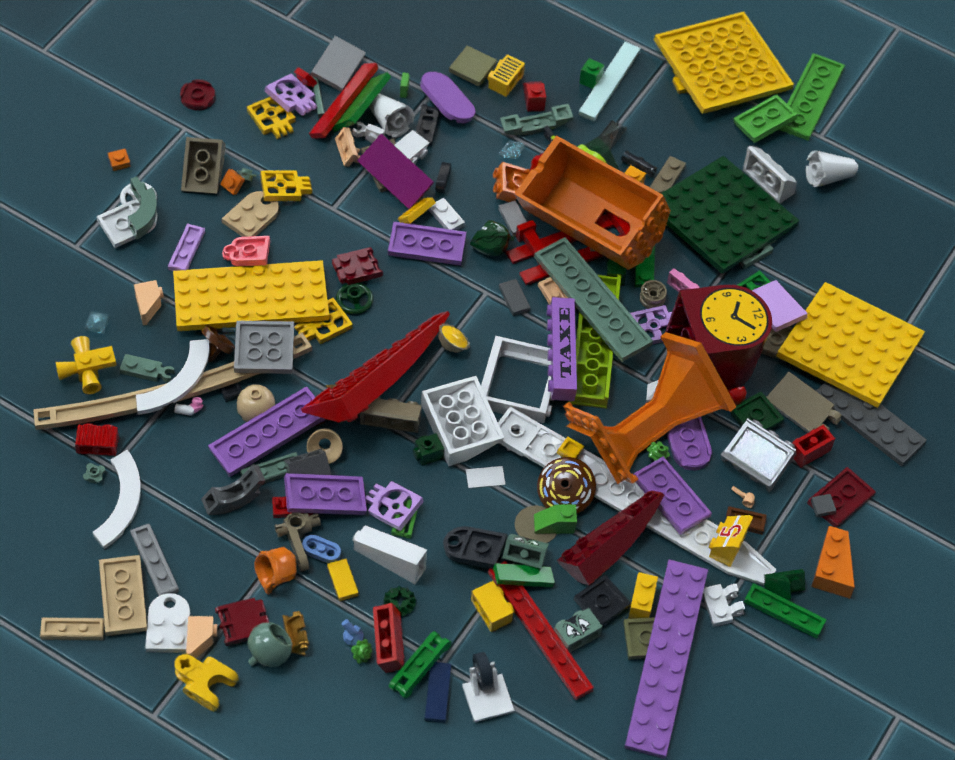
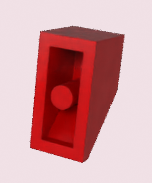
(534, 96)

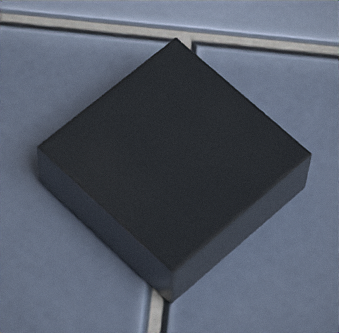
(231, 391)

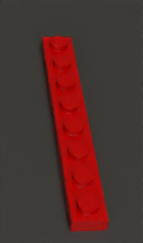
(546, 638)

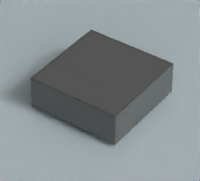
(823, 505)

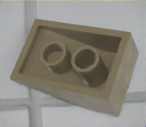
(203, 165)

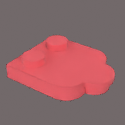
(248, 251)

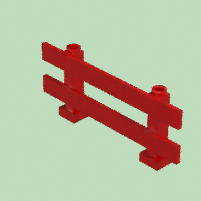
(527, 233)

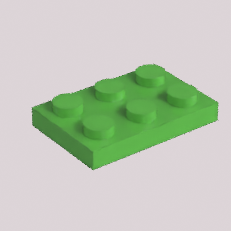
(765, 118)

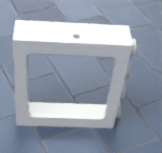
(523, 352)

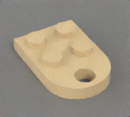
(251, 215)

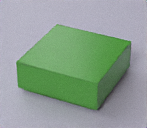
(404, 85)

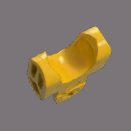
(200, 678)

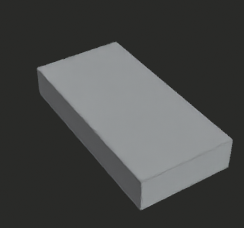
(512, 215)

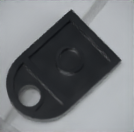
(475, 546)

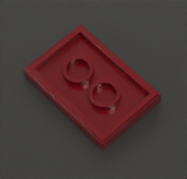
(848, 494)

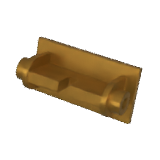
(293, 627)

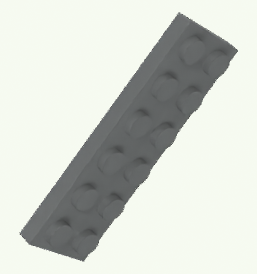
(875, 424)

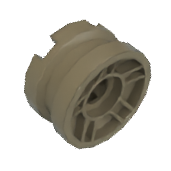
(653, 294)

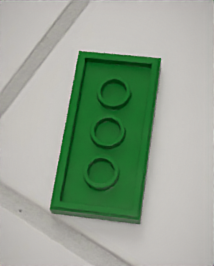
(362, 101)

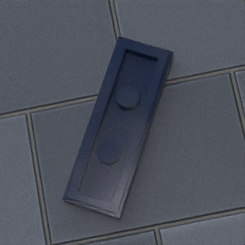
(438, 692)

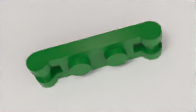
(419, 664)

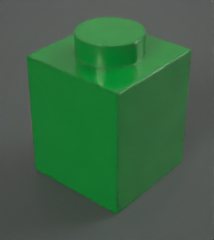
(591, 73)

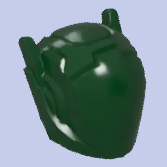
(492, 239)

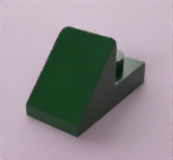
(785, 582)

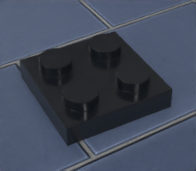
(603, 600)

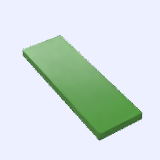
(812, 94)

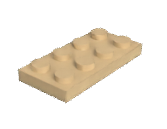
(123, 595)

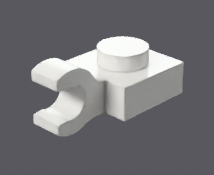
(370, 131)

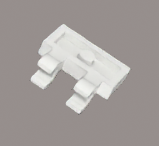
(717, 605)

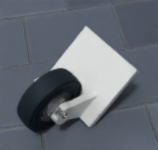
(486, 690)

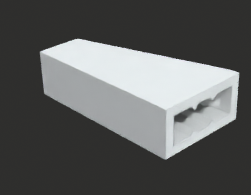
(392, 553)

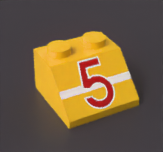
(729, 539)

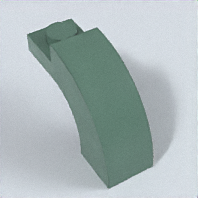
(145, 216)

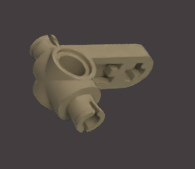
(295, 533)

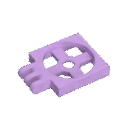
(302, 106)
(649, 313)
(381, 497)

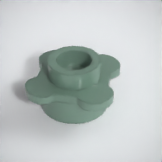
(246, 174)
(94, 478)

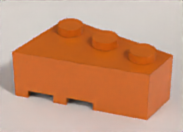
(834, 565)

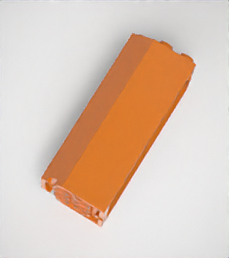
(575, 189)

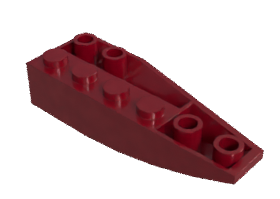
(609, 541)

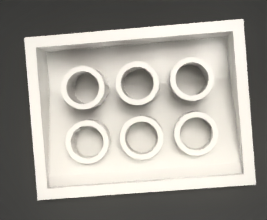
(461, 419)

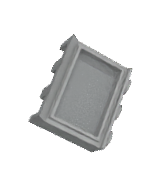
(759, 453)

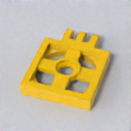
(278, 125)
(301, 184)
(310, 329)

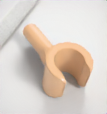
(748, 499)

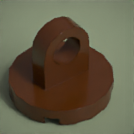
(217, 342)

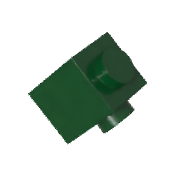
(428, 449)

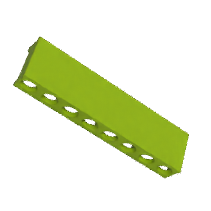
(593, 359)

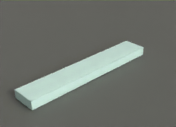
(609, 81)

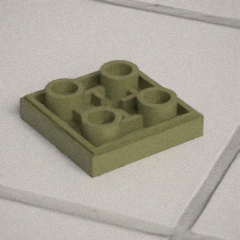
(472, 65)

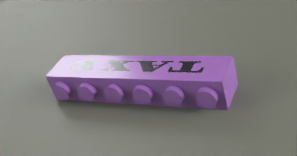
(562, 349)

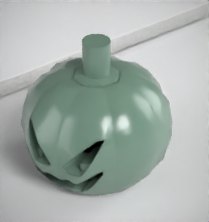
(267, 646)

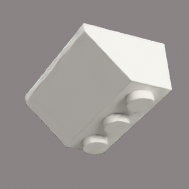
(768, 174)

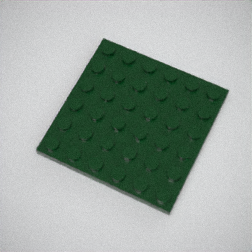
(725, 214)

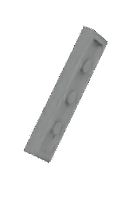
(154, 560)

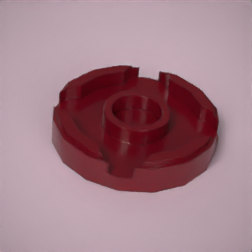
(197, 95)

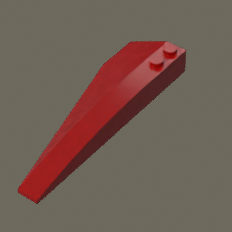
(375, 376)

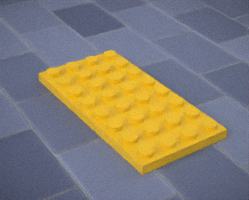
(250, 293)

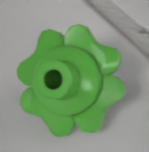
(657, 451)
(362, 651)

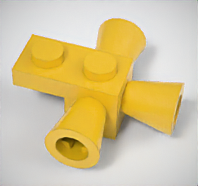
(86, 364)

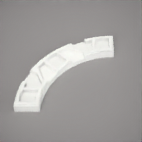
(181, 384)
(127, 503)

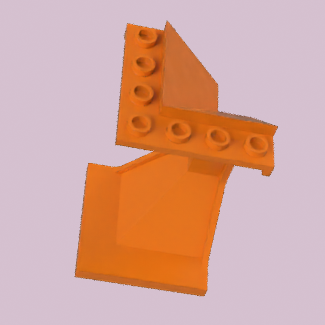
(684, 392)

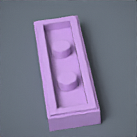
(186, 248)

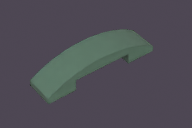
(535, 124)

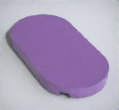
(447, 97)
(690, 444)

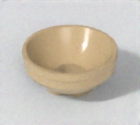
(335, 448)

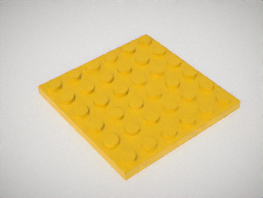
(723, 62)
(851, 344)

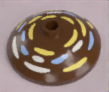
(580, 488)

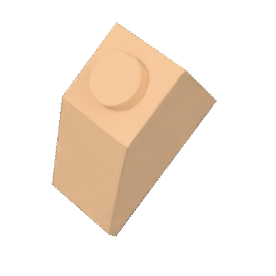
(148, 299)
(200, 634)

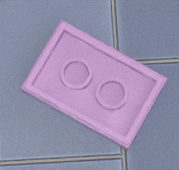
(783, 307)

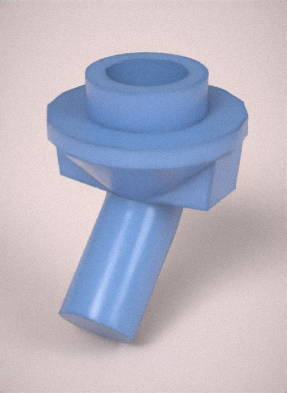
(352, 633)

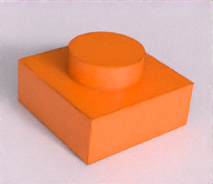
(119, 159)
(232, 181)

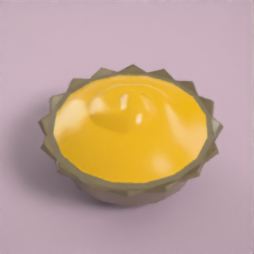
(452, 338)

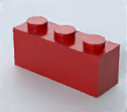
(388, 637)

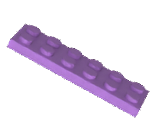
(264, 433)

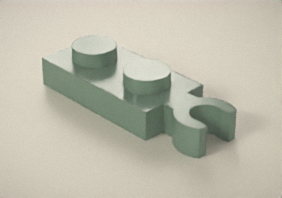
(145, 368)

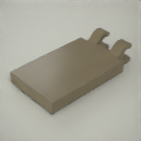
(802, 404)

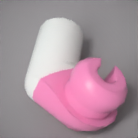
(190, 409)

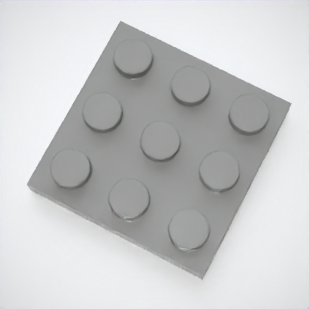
(264, 347)

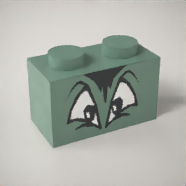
(525, 550)
(578, 629)

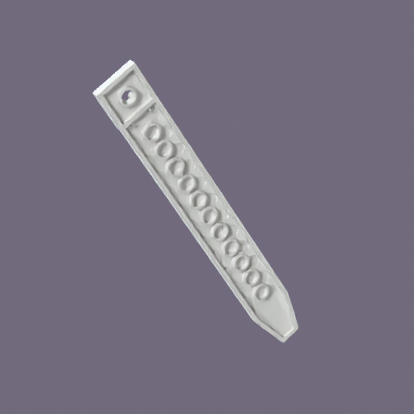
(541, 447)

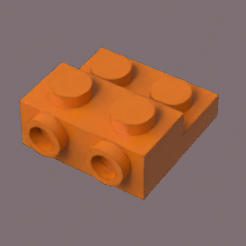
(508, 180)

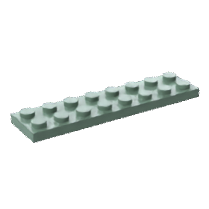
(593, 299)

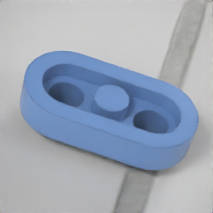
(322, 549)

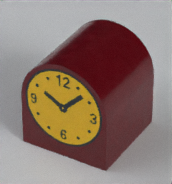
(728, 323)

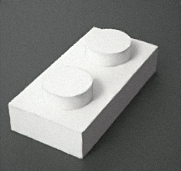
(446, 215)

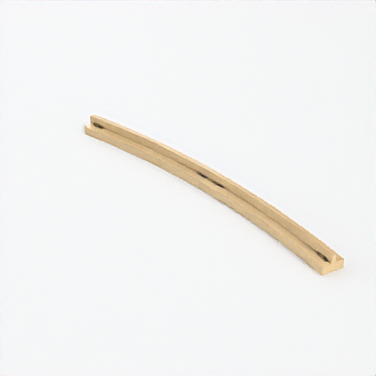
(127, 404)

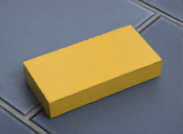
(416, 210)
(342, 579)

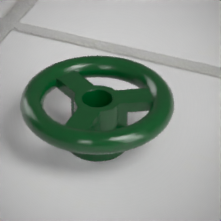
(354, 293)

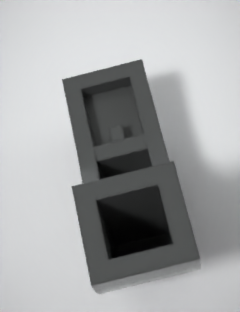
(236, 495)

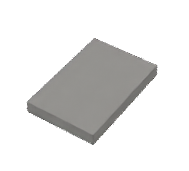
(338, 63)

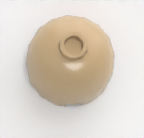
(254, 401)

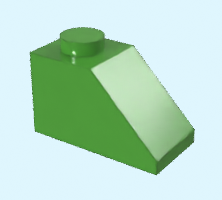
(556, 520)

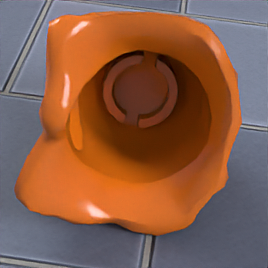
(275, 567)

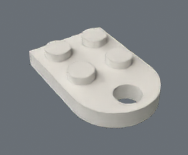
(116, 223)
(167, 625)

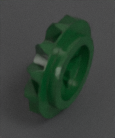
(408, 598)

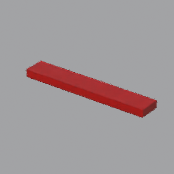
(344, 100)

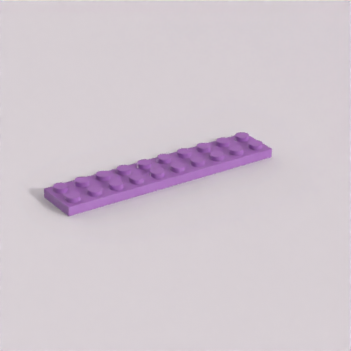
(666, 659)

